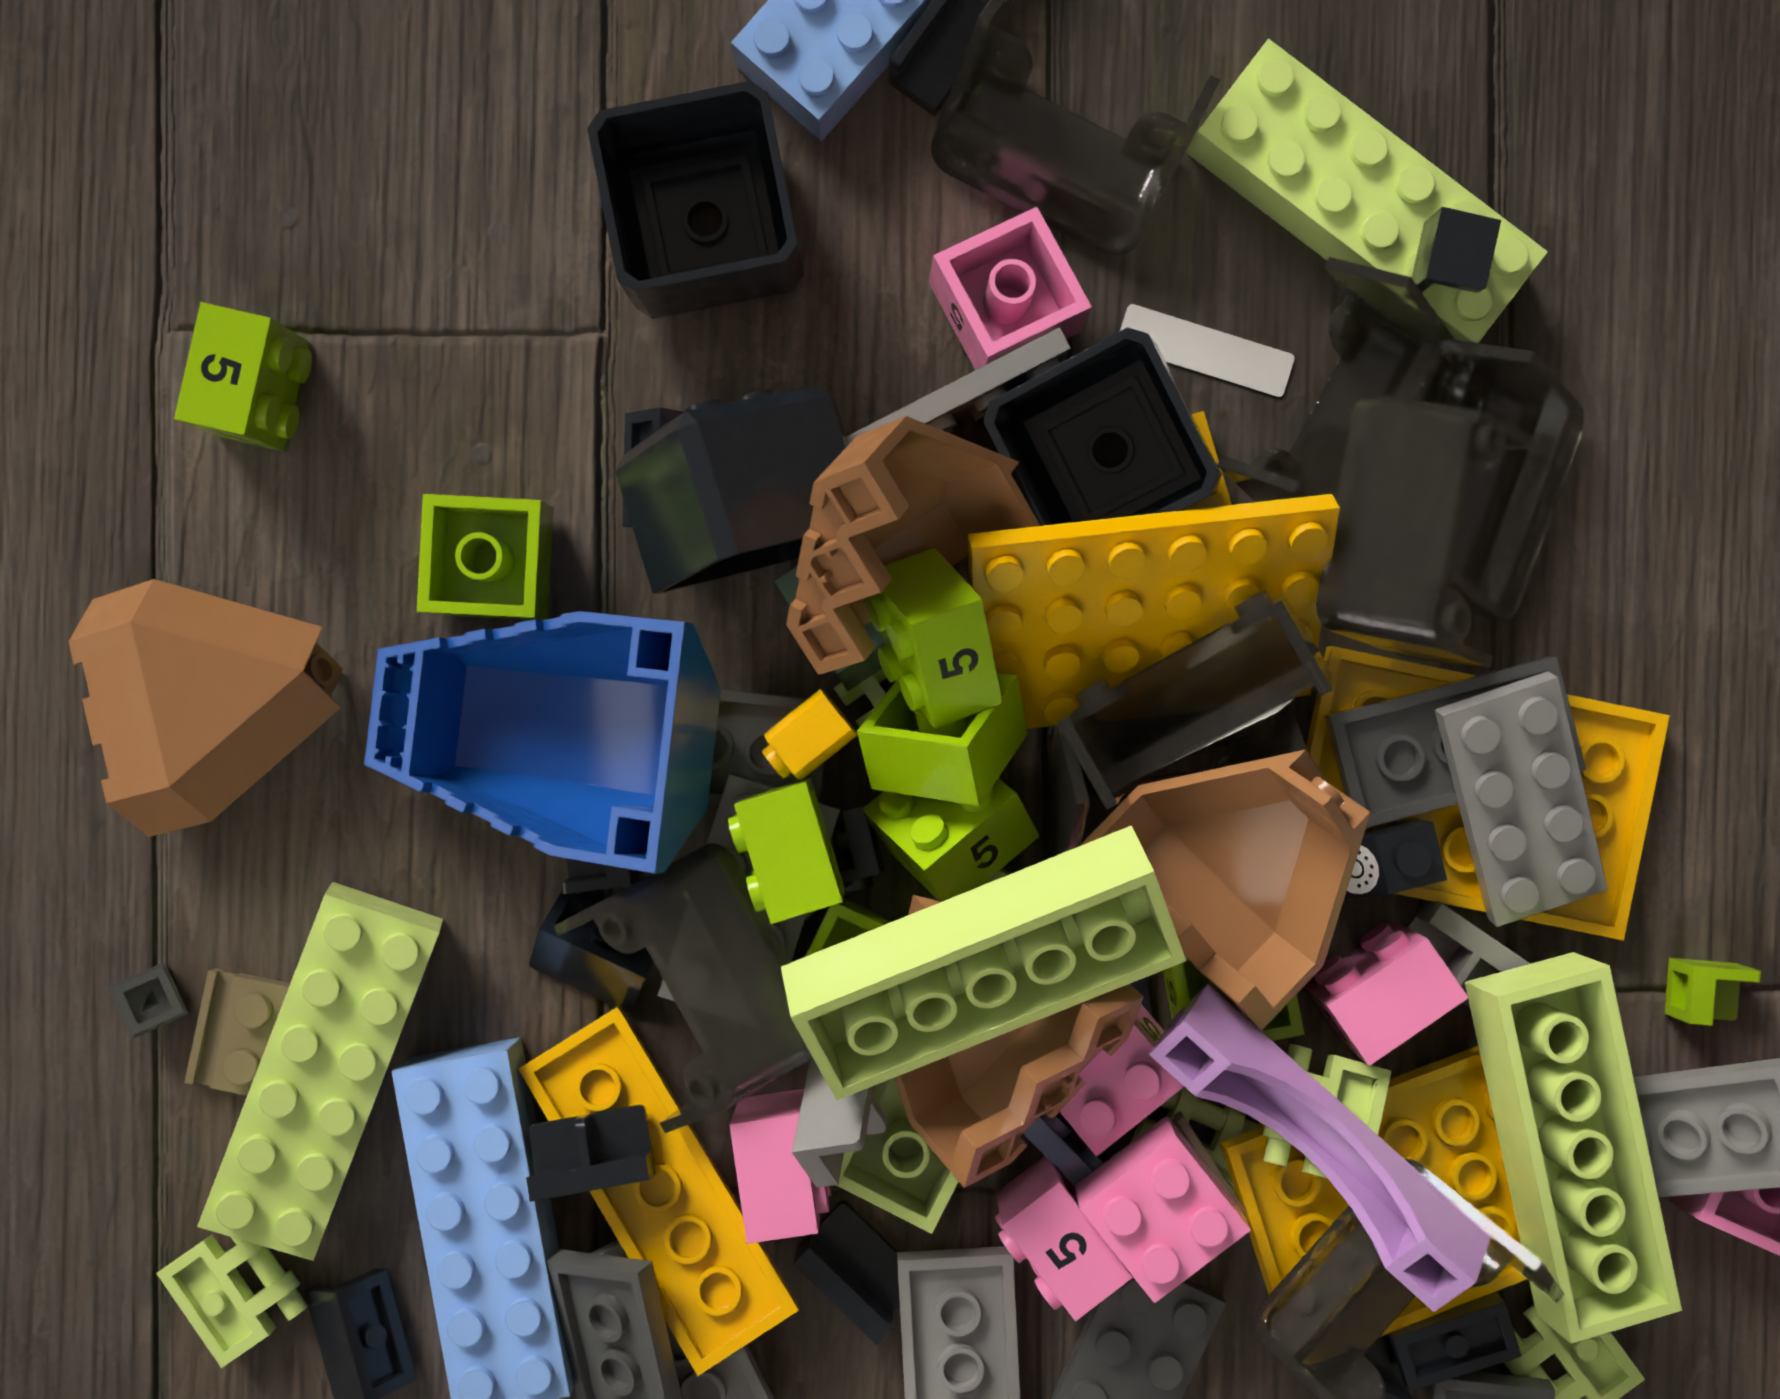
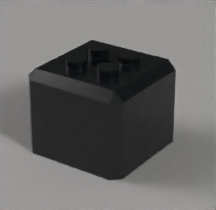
(684, 155)
(1063, 413)
(729, 484)

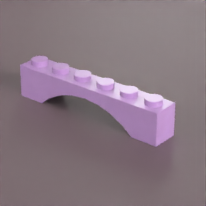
(1410, 1221)

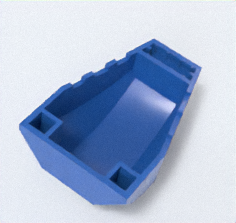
(557, 732)

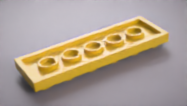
(684, 1218)

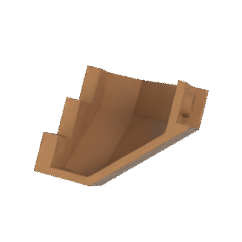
(881, 503)
(195, 698)
(1249, 871)
(989, 1094)

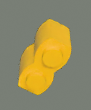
(807, 736)

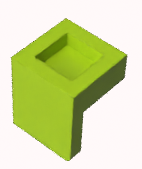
(1705, 989)

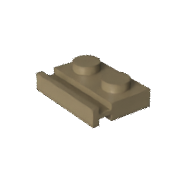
(233, 1029)

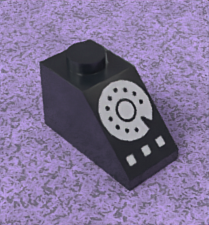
(1396, 859)

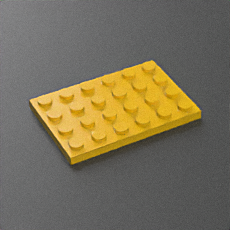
(1132, 589)
(1622, 766)
(1429, 1116)

